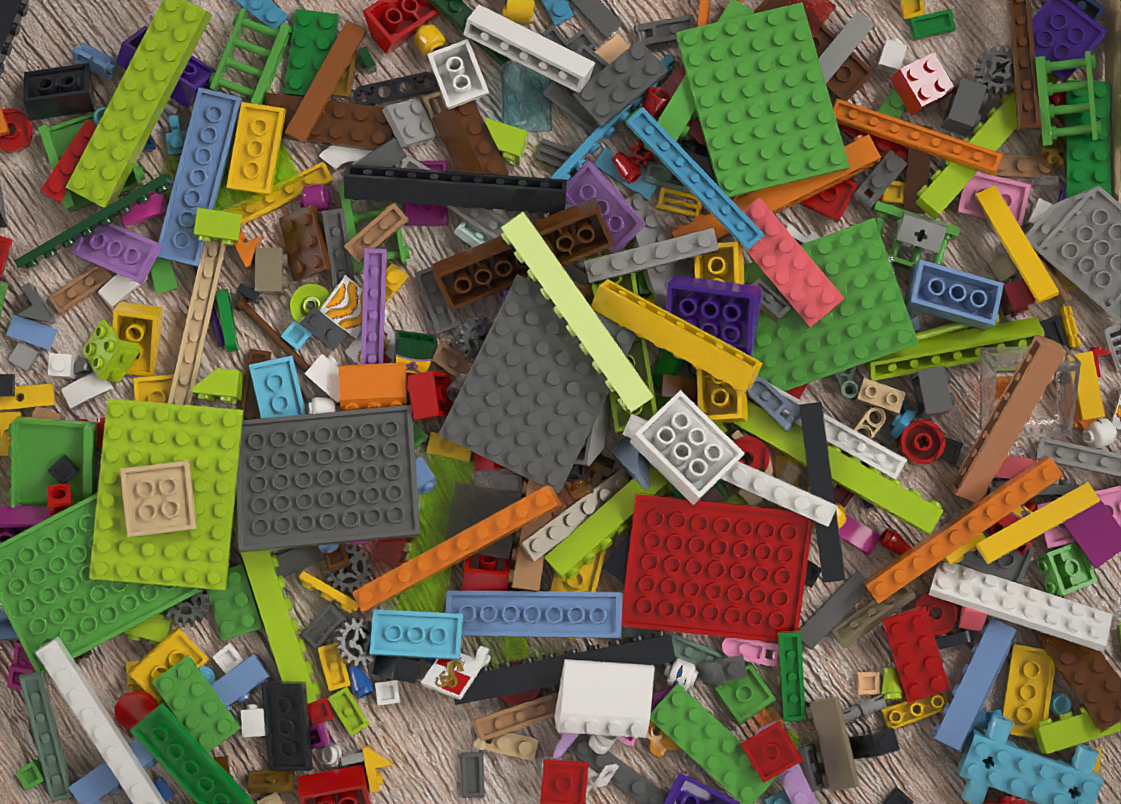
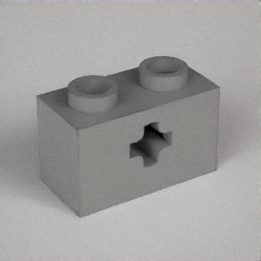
(913, 223)

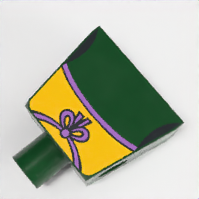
(414, 350)

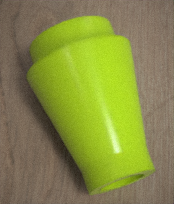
(891, 685)

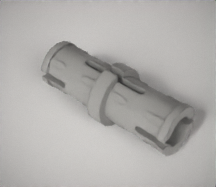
(864, 708)

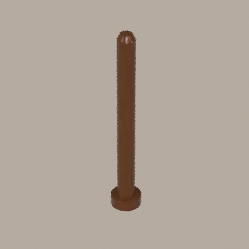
(244, 306)

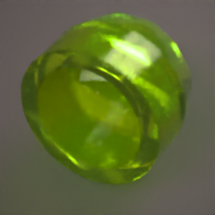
(169, 167)

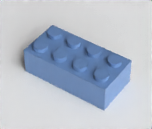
(953, 295)

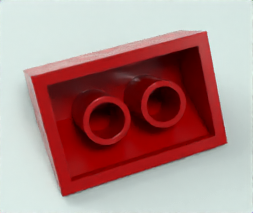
(335, 787)

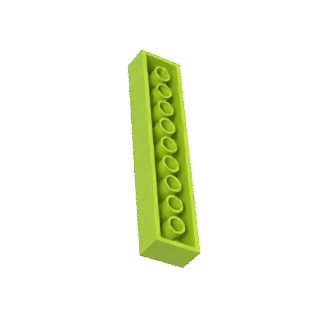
(139, 101)

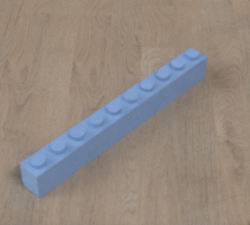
(230, 688)

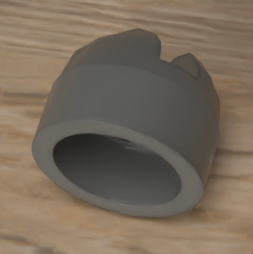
(82, 366)

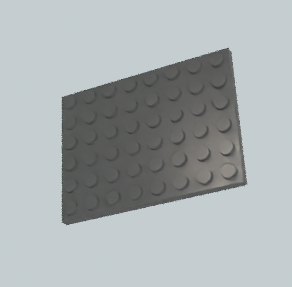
(531, 390)
(327, 479)

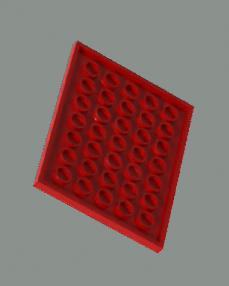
(715, 568)

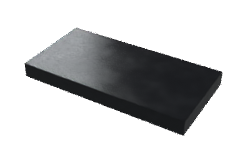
(287, 725)

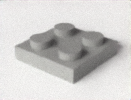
(409, 122)

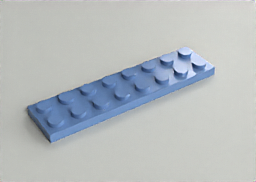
(198, 173)
(538, 613)

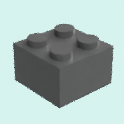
(964, 107)
(932, 392)

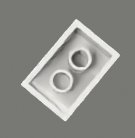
(458, 74)

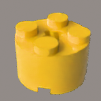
(519, 11)

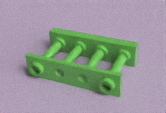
(272, 56)
(1047, 89)
(885, 212)
(353, 218)

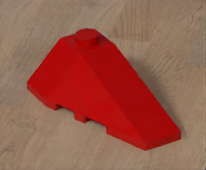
(397, 21)

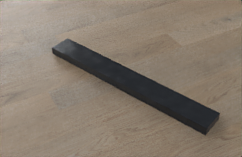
(822, 486)

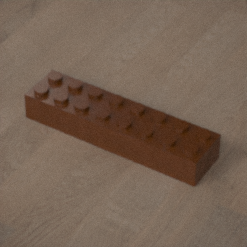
(493, 265)

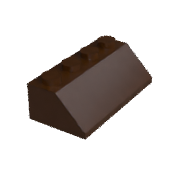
(469, 140)

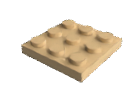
(158, 498)

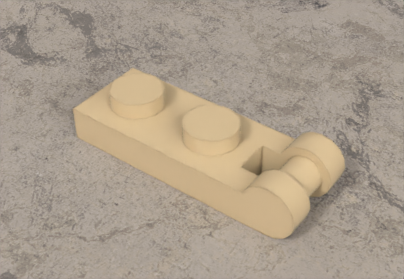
(511, 744)

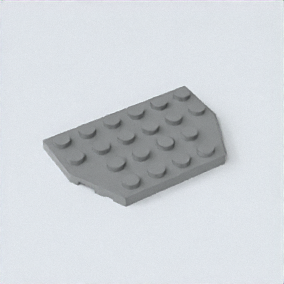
(1084, 244)

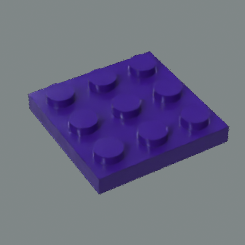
(1064, 34)

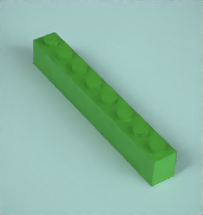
(682, 106)

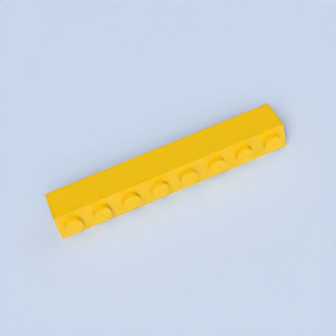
(676, 336)

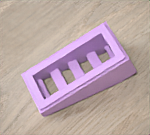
(564, 742)

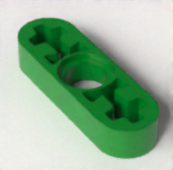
(227, 320)

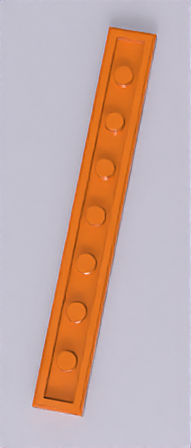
(917, 137)

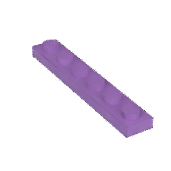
(373, 305)

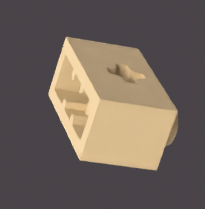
(880, 396)

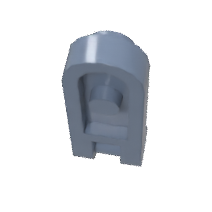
(773, 403)

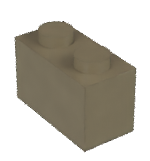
(270, 271)

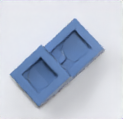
(31, 332)

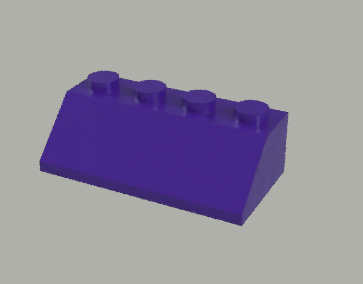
(194, 76)

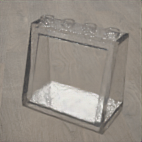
(1007, 360)

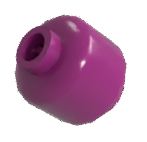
(315, 195)

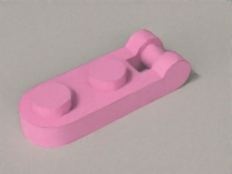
(752, 650)

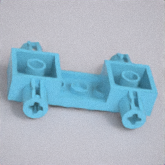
(1024, 771)

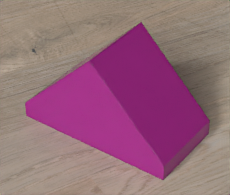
(319, 735)

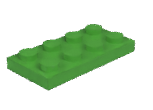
(196, 703)

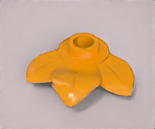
(659, 742)

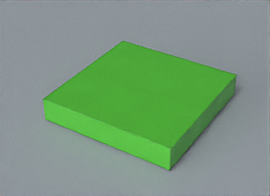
(745, 696)

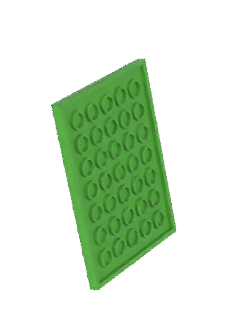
(762, 100)
(857, 331)
(50, 591)

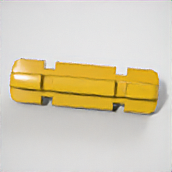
(1069, 326)

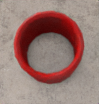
(656, 101)

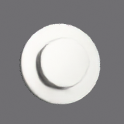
(331, 755)

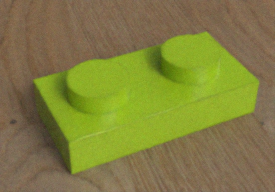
(349, 711)

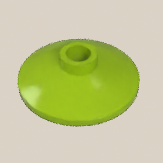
(306, 293)

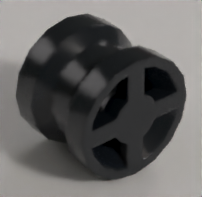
(577, 471)

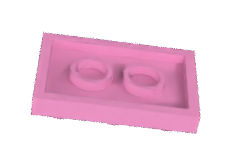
(1013, 193)

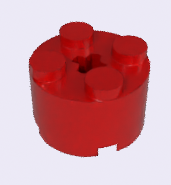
(932, 438)

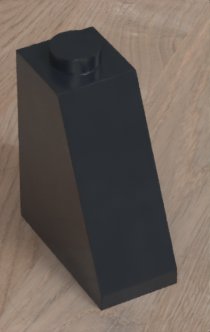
(874, 742)

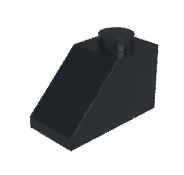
(397, 668)

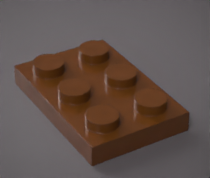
(305, 243)

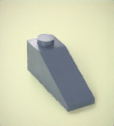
(632, 461)

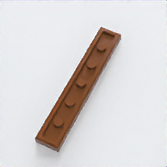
(325, 82)

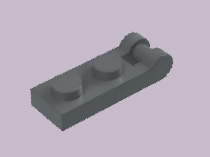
(663, 30)
(880, 179)

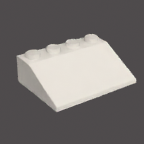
(686, 447)
(604, 698)

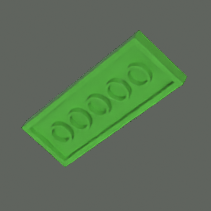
(709, 744)

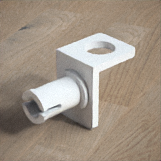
(596, 780)

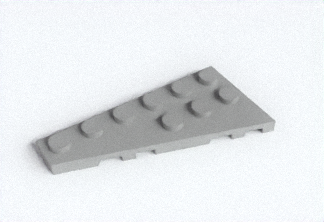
(652, 233)

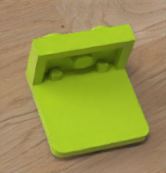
(109, 355)

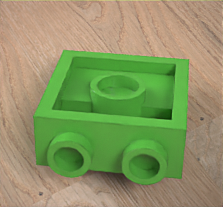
(1066, 570)

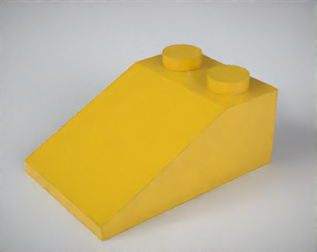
(142, 326)

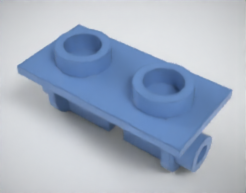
(98, 61)

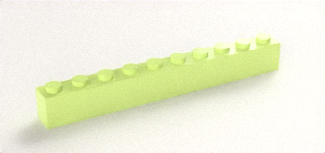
(577, 312)

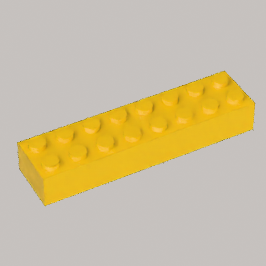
(717, 397)

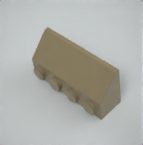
(833, 743)

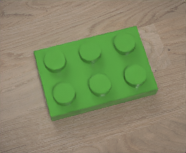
(235, 607)

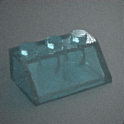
(523, 99)

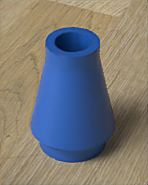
(359, 681)

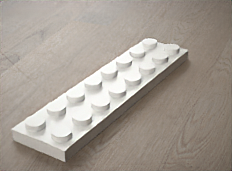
(1021, 605)

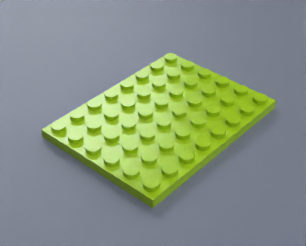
(161, 434)

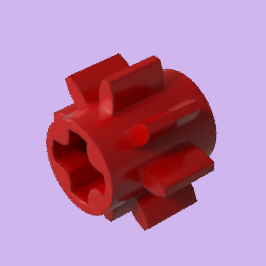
(638, 158)

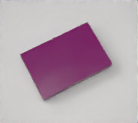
(427, 214)
(1095, 533)

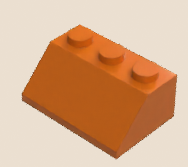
(372, 386)

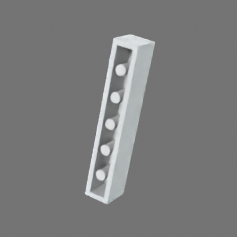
(529, 48)

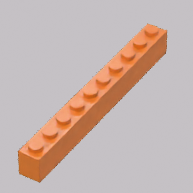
(860, 155)
(962, 528)
(457, 548)

